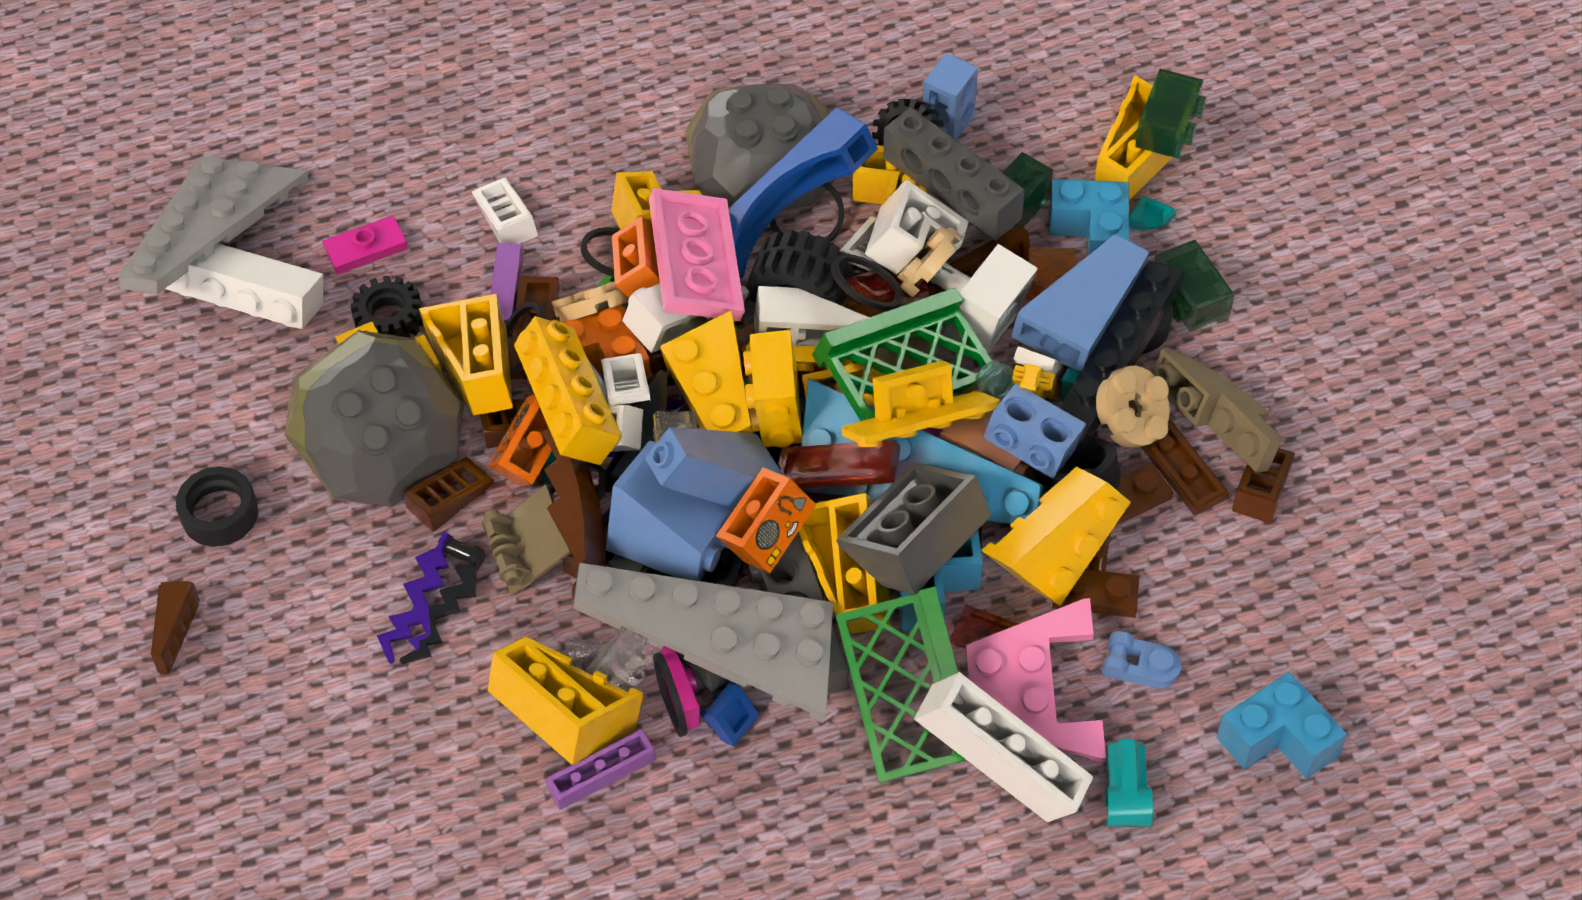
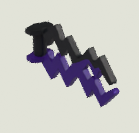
(422, 612)

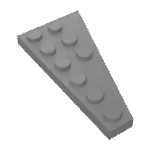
(210, 206)
(731, 631)

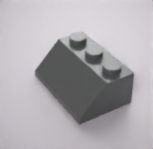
(916, 526)

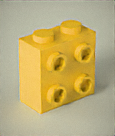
(773, 388)

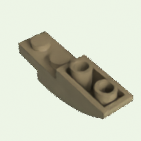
(1223, 406)

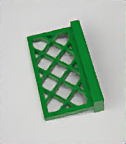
(886, 331)
(940, 662)

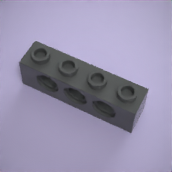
(953, 173)
(797, 569)

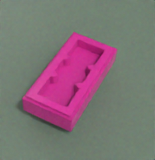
(365, 244)
(685, 685)

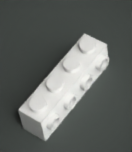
(254, 286)
(1003, 747)

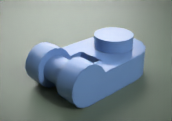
(1157, 663)

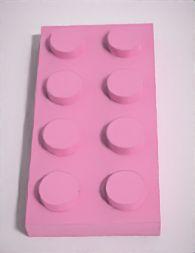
(695, 254)

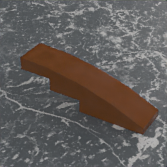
(578, 508)

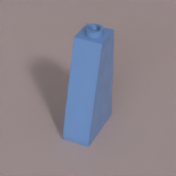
(1081, 304)
(709, 463)

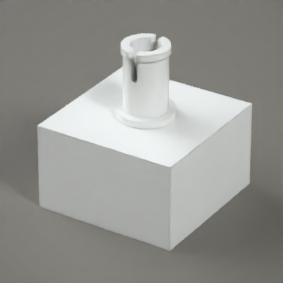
(990, 295)

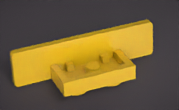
(916, 401)

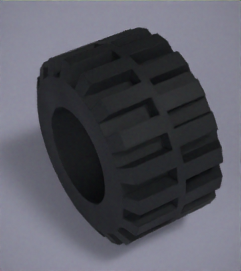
(798, 262)

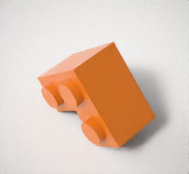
(607, 336)

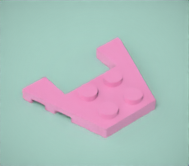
(1018, 674)

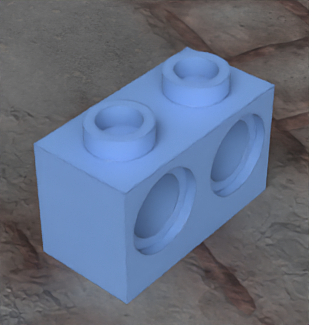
(952, 92)
(1034, 430)

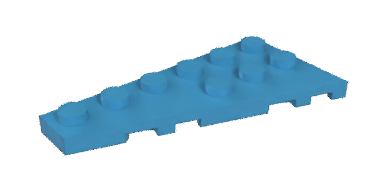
(1005, 491)

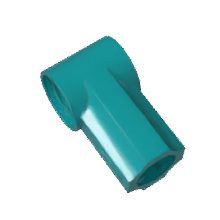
(1127, 791)

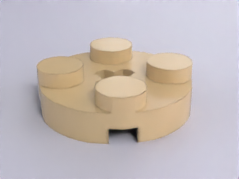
(938, 251)
(588, 302)
(1152, 404)

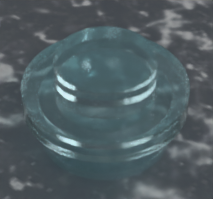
(995, 379)

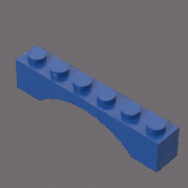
(824, 154)

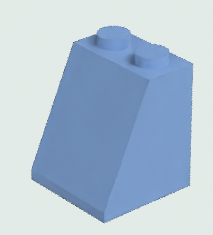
(663, 525)

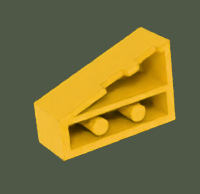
(1119, 157)
(473, 350)
(711, 374)
(1061, 535)
(840, 575)
(561, 702)

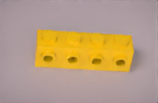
(567, 391)

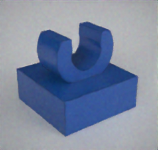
(730, 714)

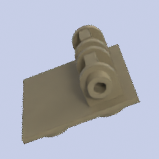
(525, 541)

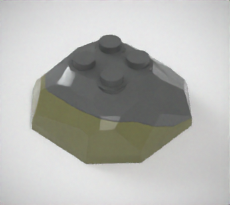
(745, 133)
(374, 418)

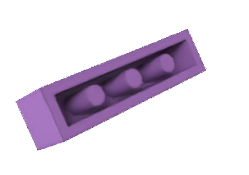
(507, 277)
(600, 769)

